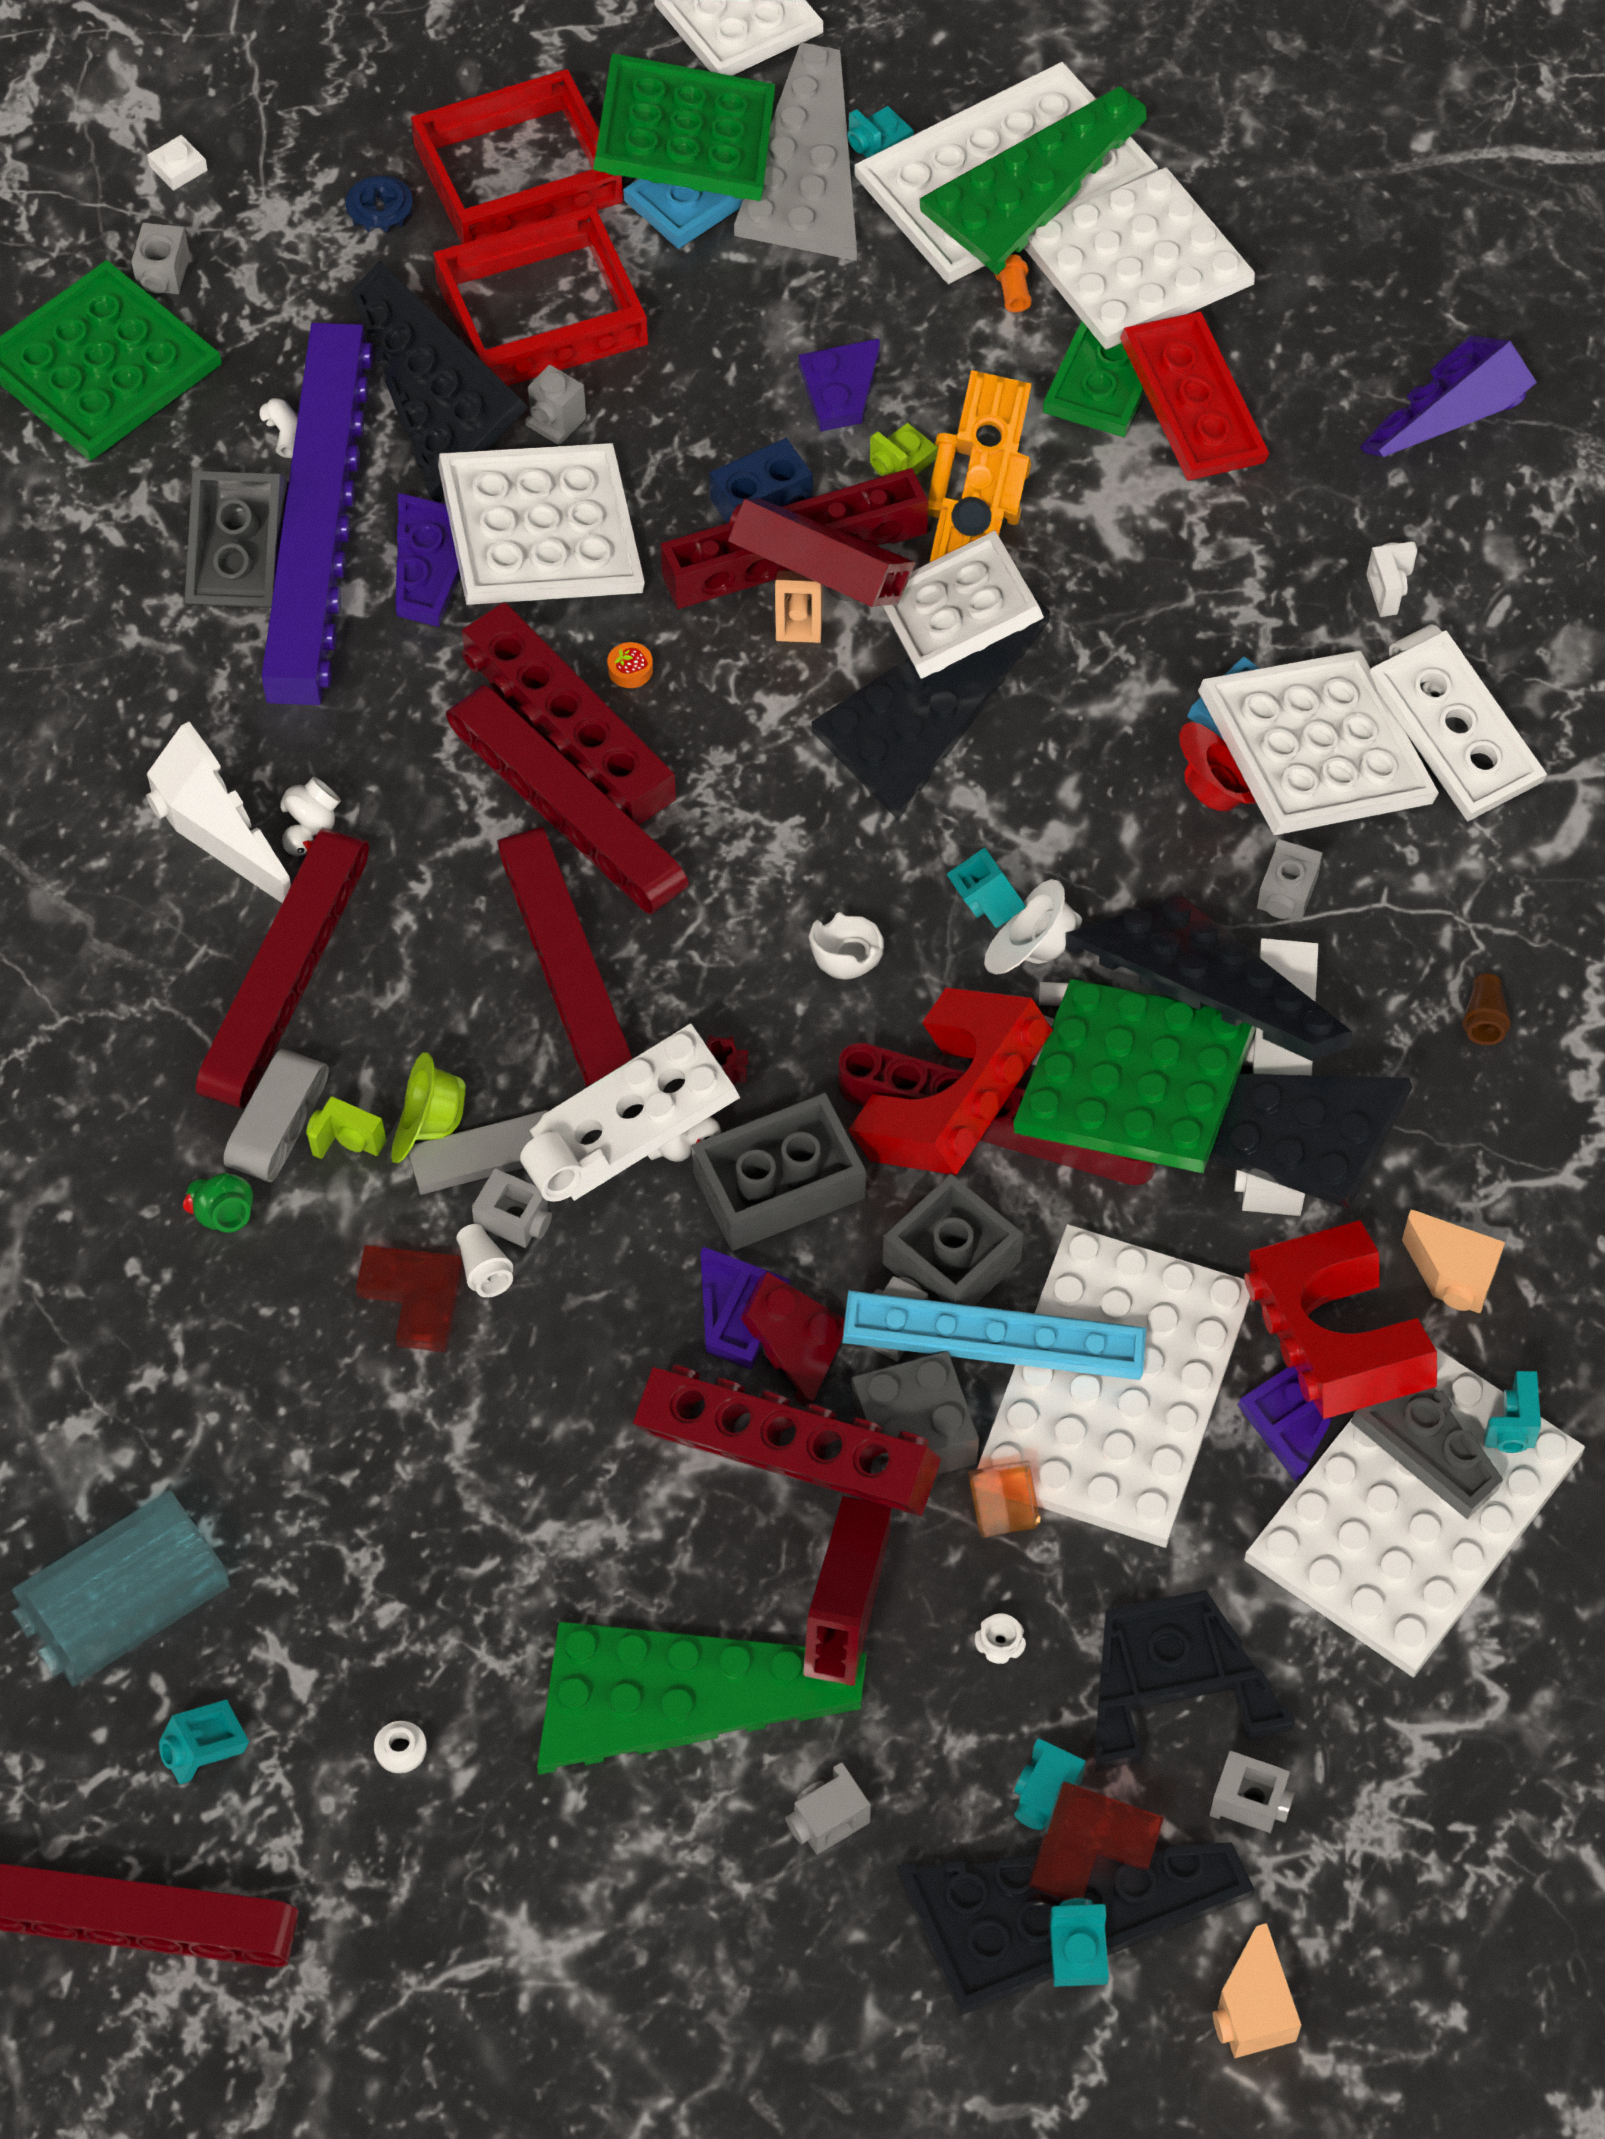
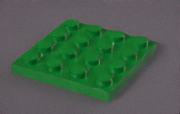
(685, 127)
(101, 360)
(1134, 1076)

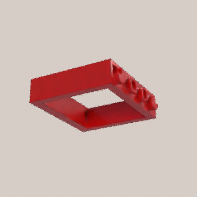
(500, 110)
(558, 347)

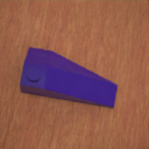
(1467, 385)

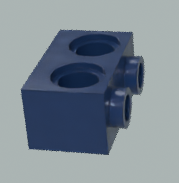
(768, 474)

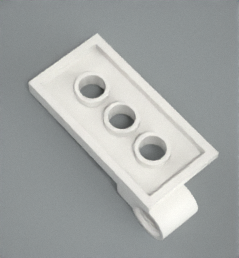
(1436, 658)
(567, 1168)

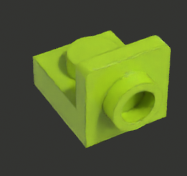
(901, 451)
(350, 1125)

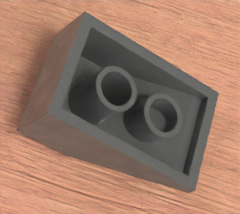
(234, 538)

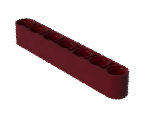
(567, 799)
(564, 954)
(282, 968)
(890, 1069)
(146, 1916)

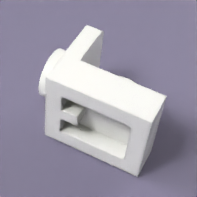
(1388, 573)

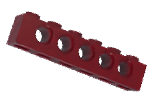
(875, 511)
(533, 664)
(901, 1485)

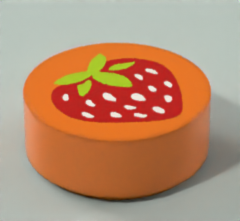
(630, 665)

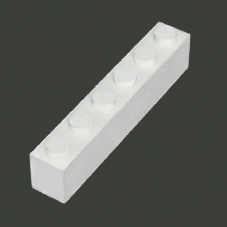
(1299, 965)

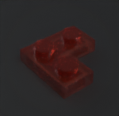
(424, 1285)
(1085, 1826)

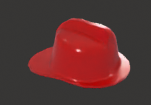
(1212, 769)

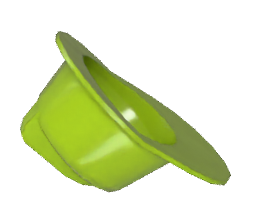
(431, 1106)

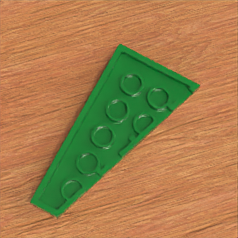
(1026, 185)
(667, 1690)

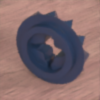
(391, 191)

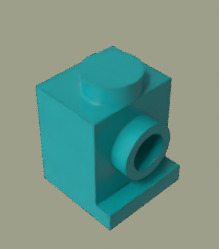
(986, 888)
(1041, 1782)

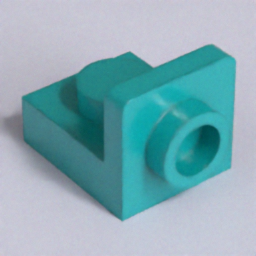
(877, 131)
(1521, 1417)
(201, 1739)
(1078, 1943)

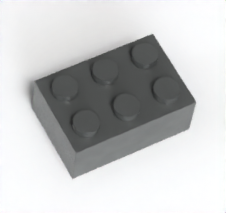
(778, 1171)

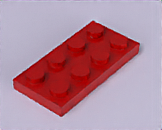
(1194, 395)

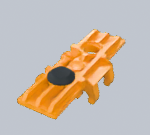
(993, 473)

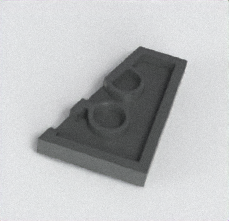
(1433, 1447)

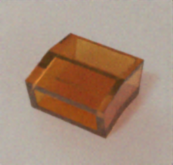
(1004, 1498)

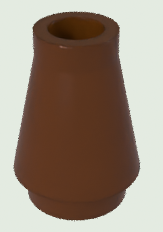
(1486, 1013)

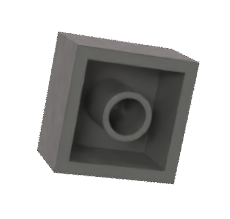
(953, 1245)
(920, 1400)

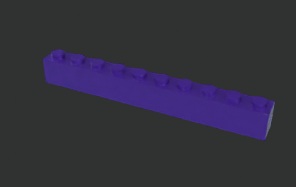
(316, 515)

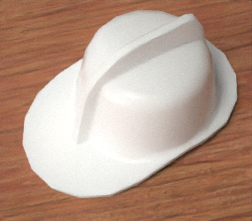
(1035, 932)

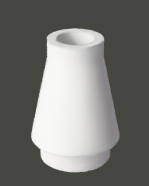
(484, 1263)

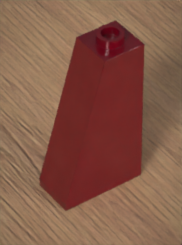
(820, 552)
(846, 1591)

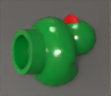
(220, 1202)

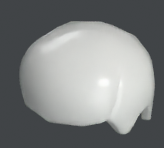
(846, 946)

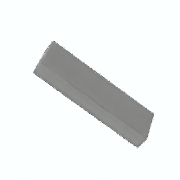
(471, 1153)

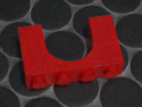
(943, 1129)
(1337, 1368)

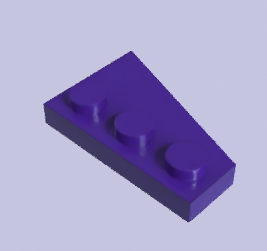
(425, 560)

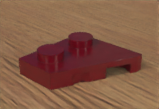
(794, 1332)

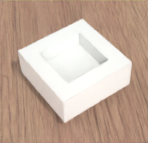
(177, 162)

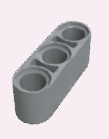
(276, 1115)

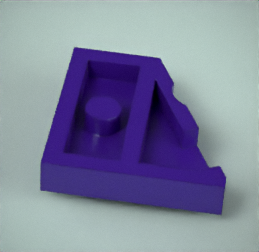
(839, 382)
(726, 1291)
(1285, 1420)

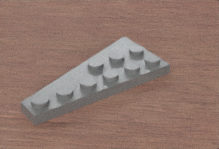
(807, 164)

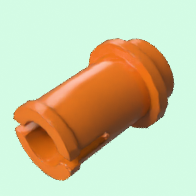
(1015, 284)

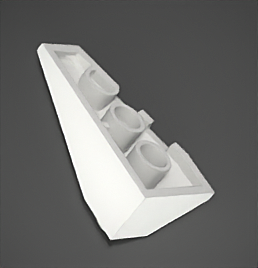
(198, 806)

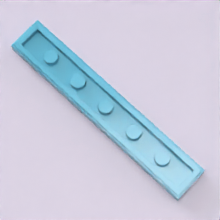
(994, 1335)

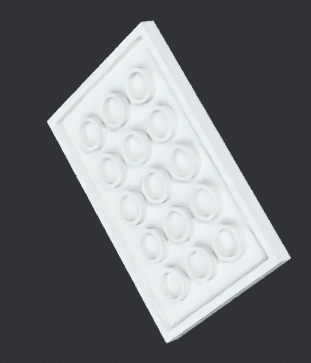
(973, 136)
(1114, 1444)
(1388, 1551)

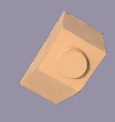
(798, 608)
(1452, 1260)
(1256, 2001)

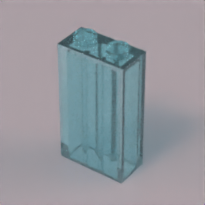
(118, 1589)

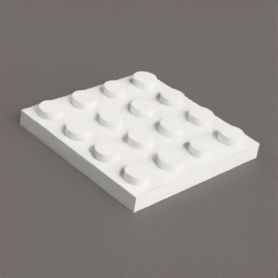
(1137, 256)
(540, 523)
(1317, 742)

